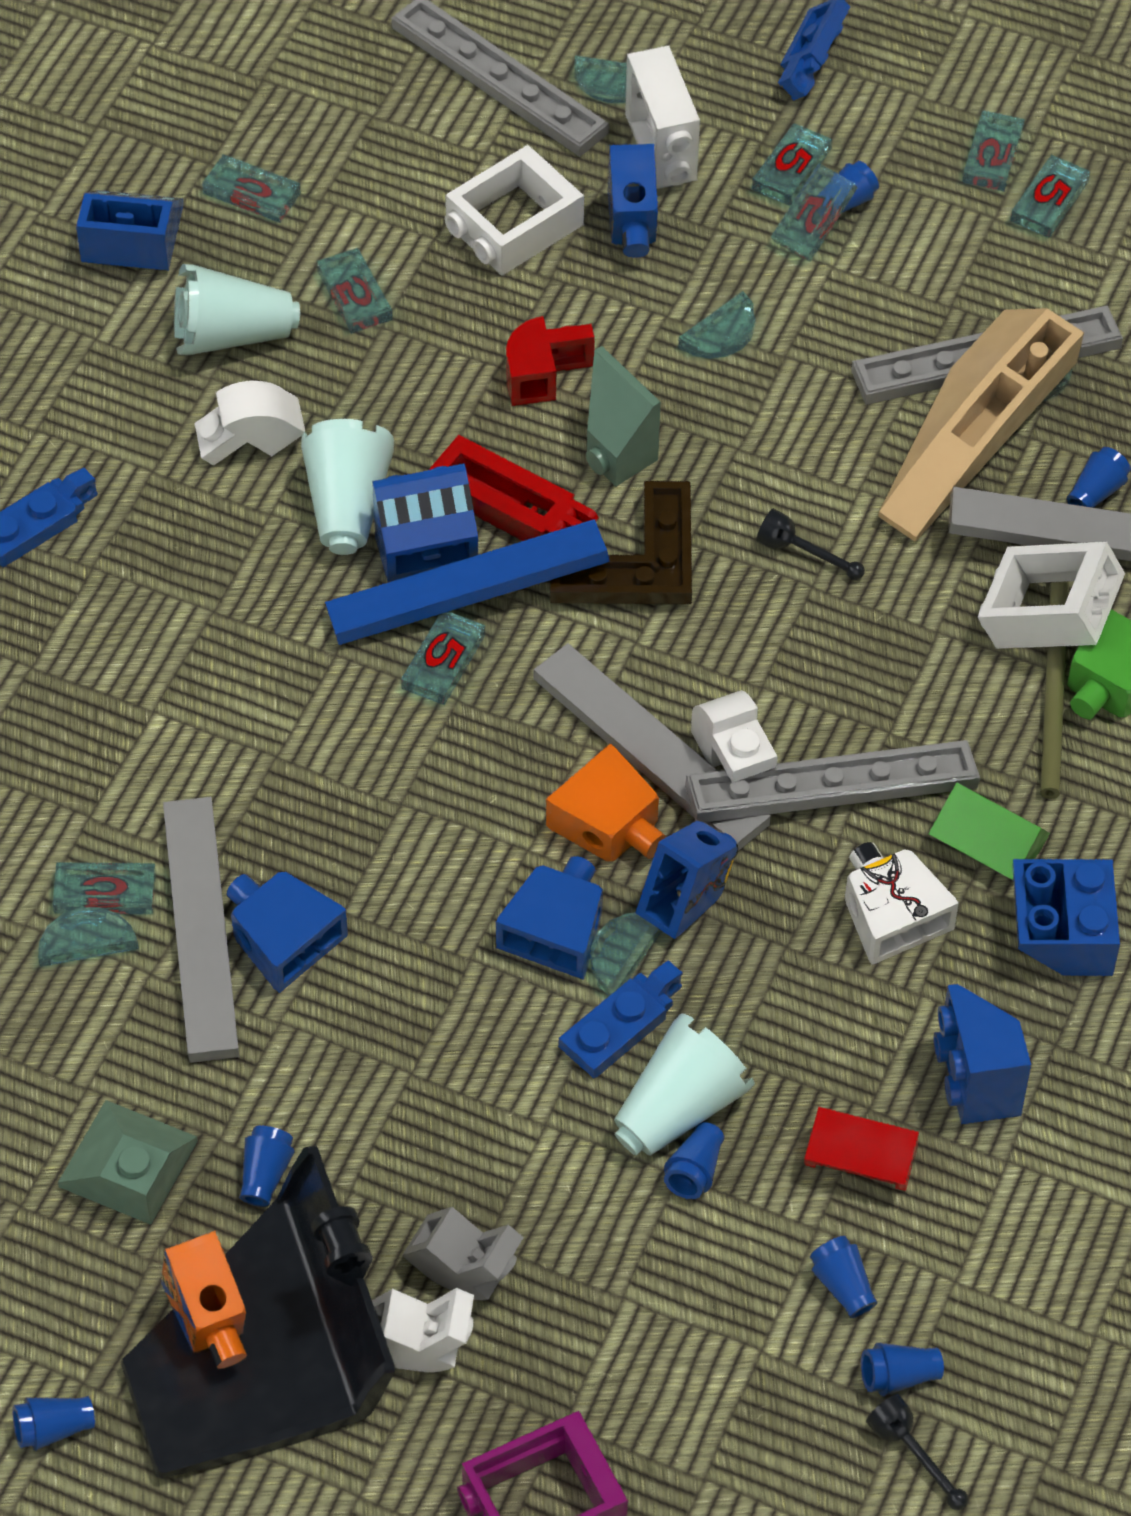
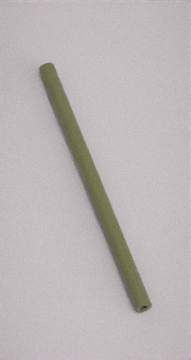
(1053, 706)

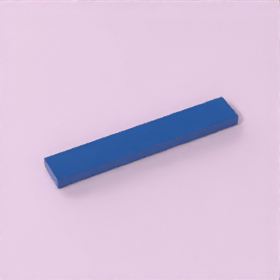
(467, 582)

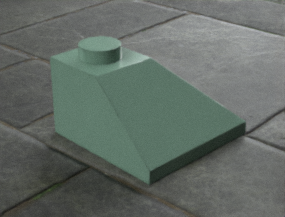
(620, 421)
(128, 1162)

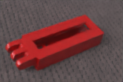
(504, 488)

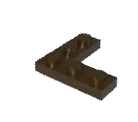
(653, 578)

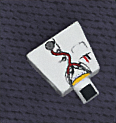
(896, 902)

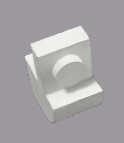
(251, 414)
(732, 736)
(425, 1334)

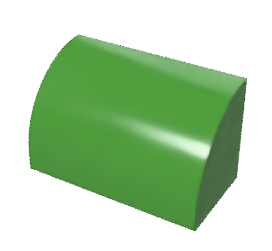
(987, 831)

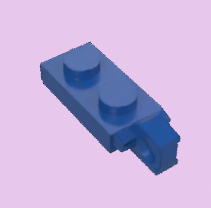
(811, 46)
(43, 514)
(621, 1020)

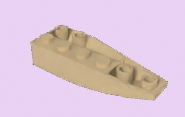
(979, 410)

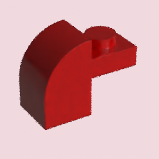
(537, 355)

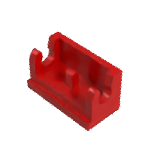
(862, 1147)

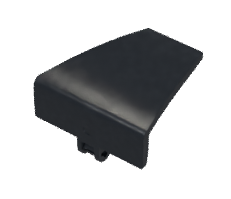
(306, 1334)

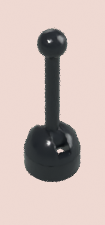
(779, 532)
(894, 1422)

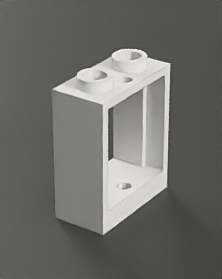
(663, 114)
(540, 181)
(1078, 622)

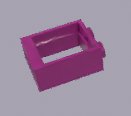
(565, 1436)

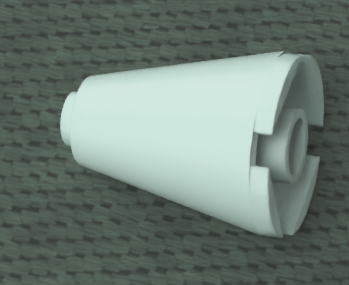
(229, 311)
(340, 470)
(679, 1088)

